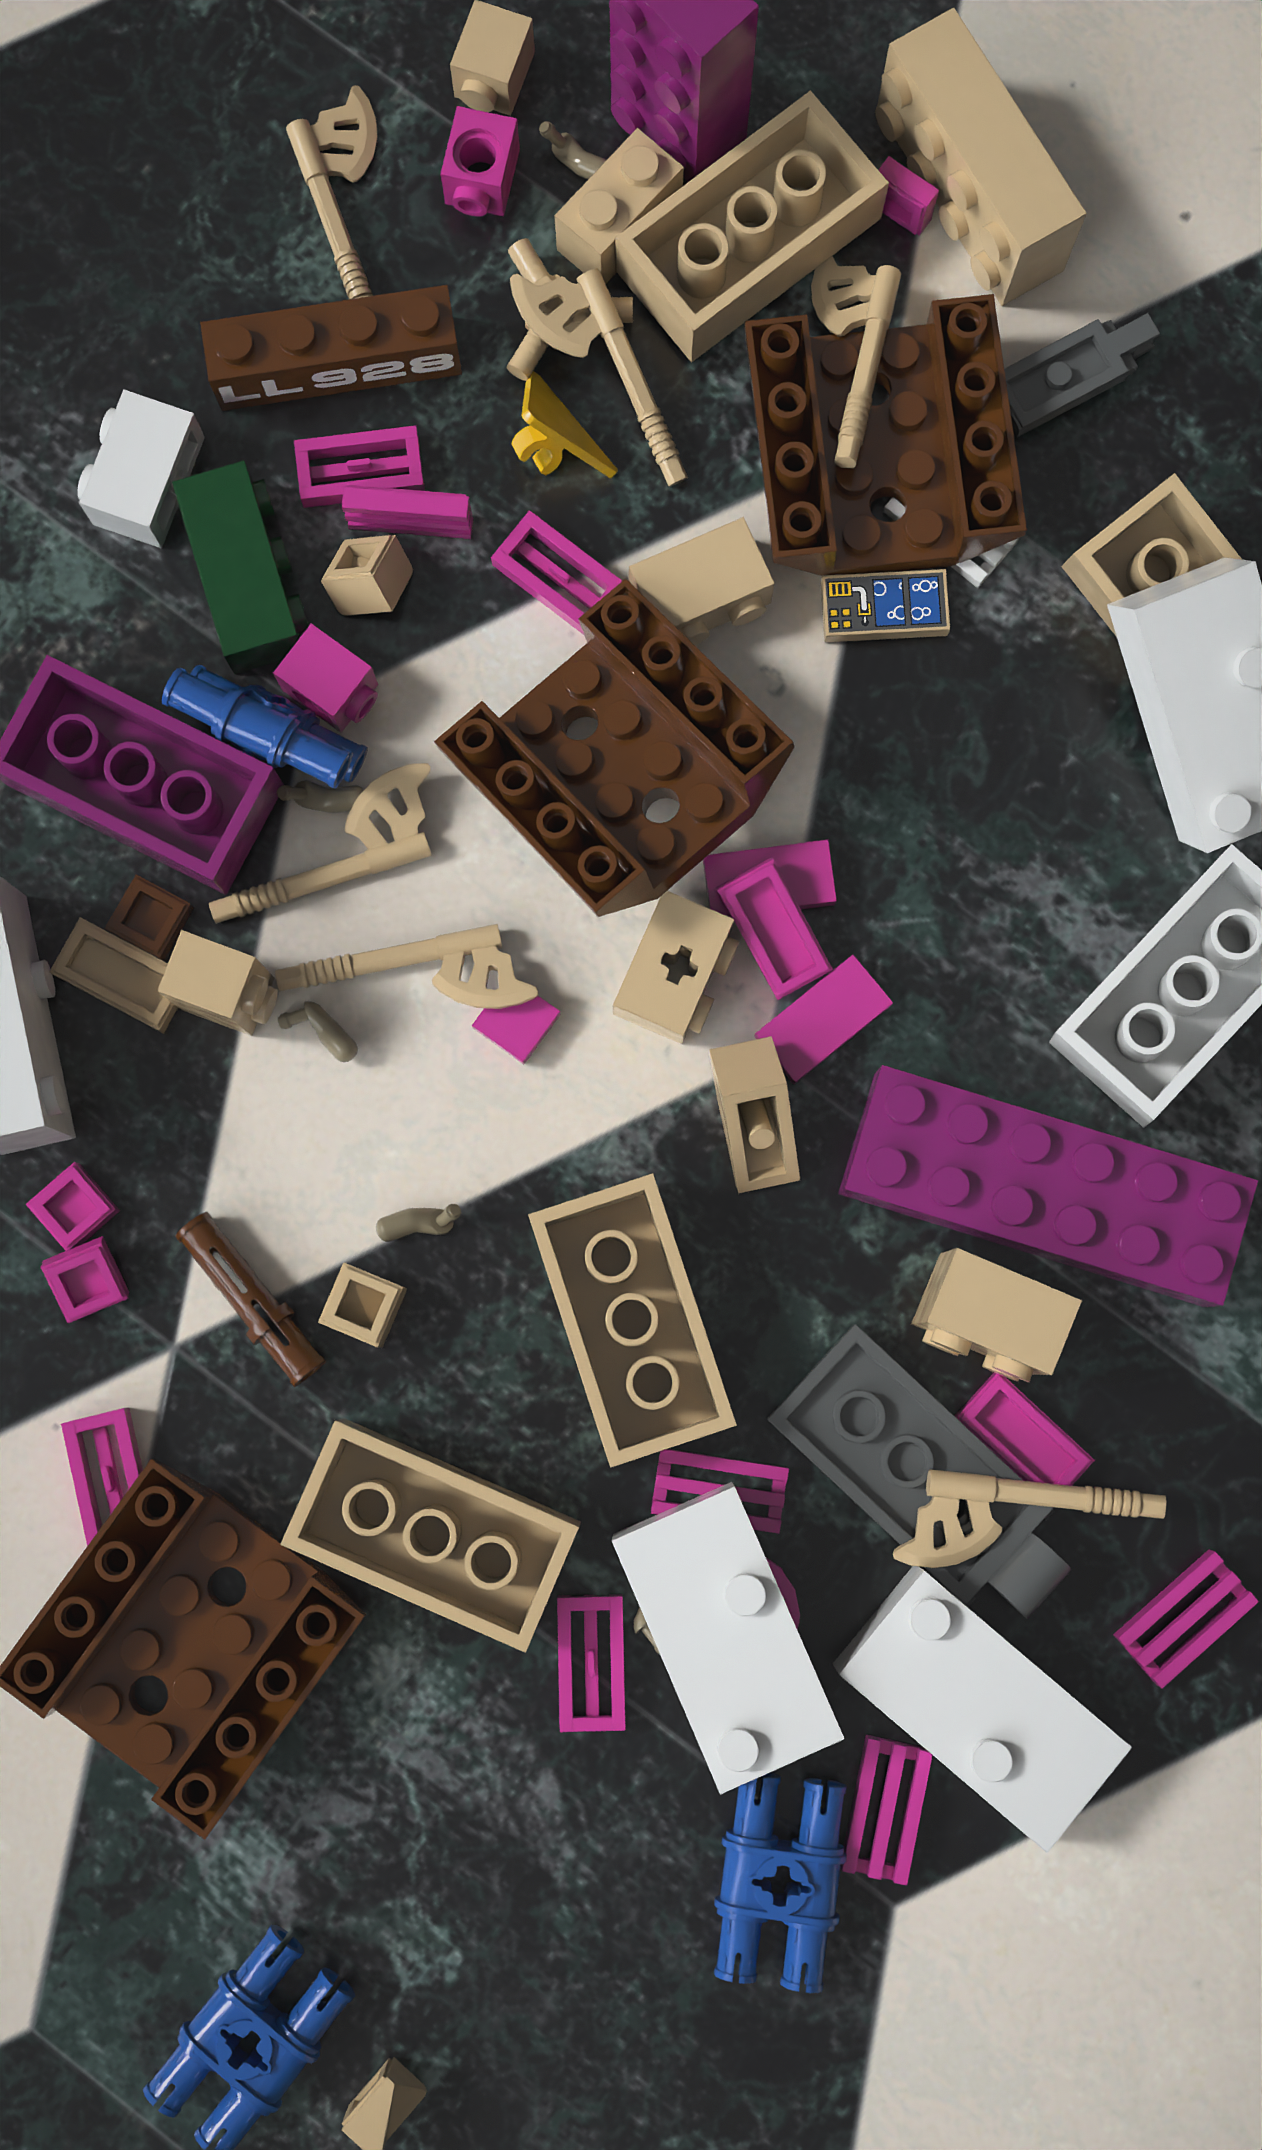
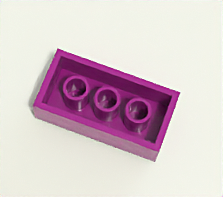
(684, 74)
(137, 774)

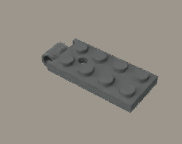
(878, 1439)

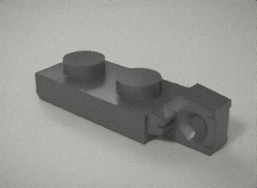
(1075, 370)

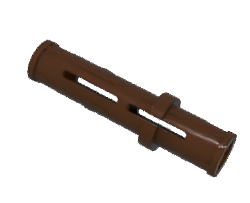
(299, 1358)

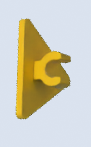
(552, 430)

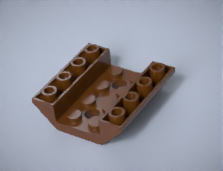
(933, 445)
(662, 732)
(148, 1608)

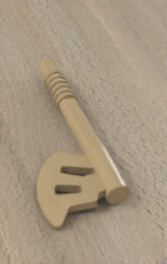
(317, 167)
(880, 294)
(604, 321)
(379, 857)
(450, 947)
(979, 1490)

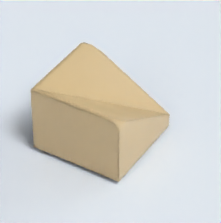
(367, 575)
(362, 1305)
(382, 2105)

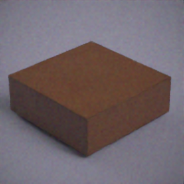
(149, 917)

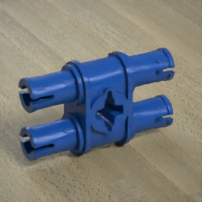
(264, 725)
(804, 1906)
(229, 2015)

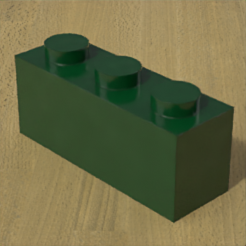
(241, 565)

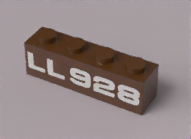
(331, 348)

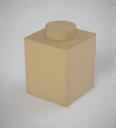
(492, 58)

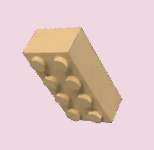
(981, 155)
(750, 226)
(632, 1320)
(431, 1533)

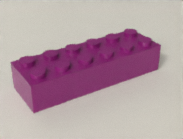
(1048, 1187)

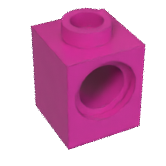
(475, 139)
(327, 679)

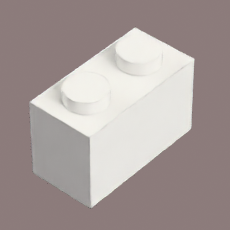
(139, 458)

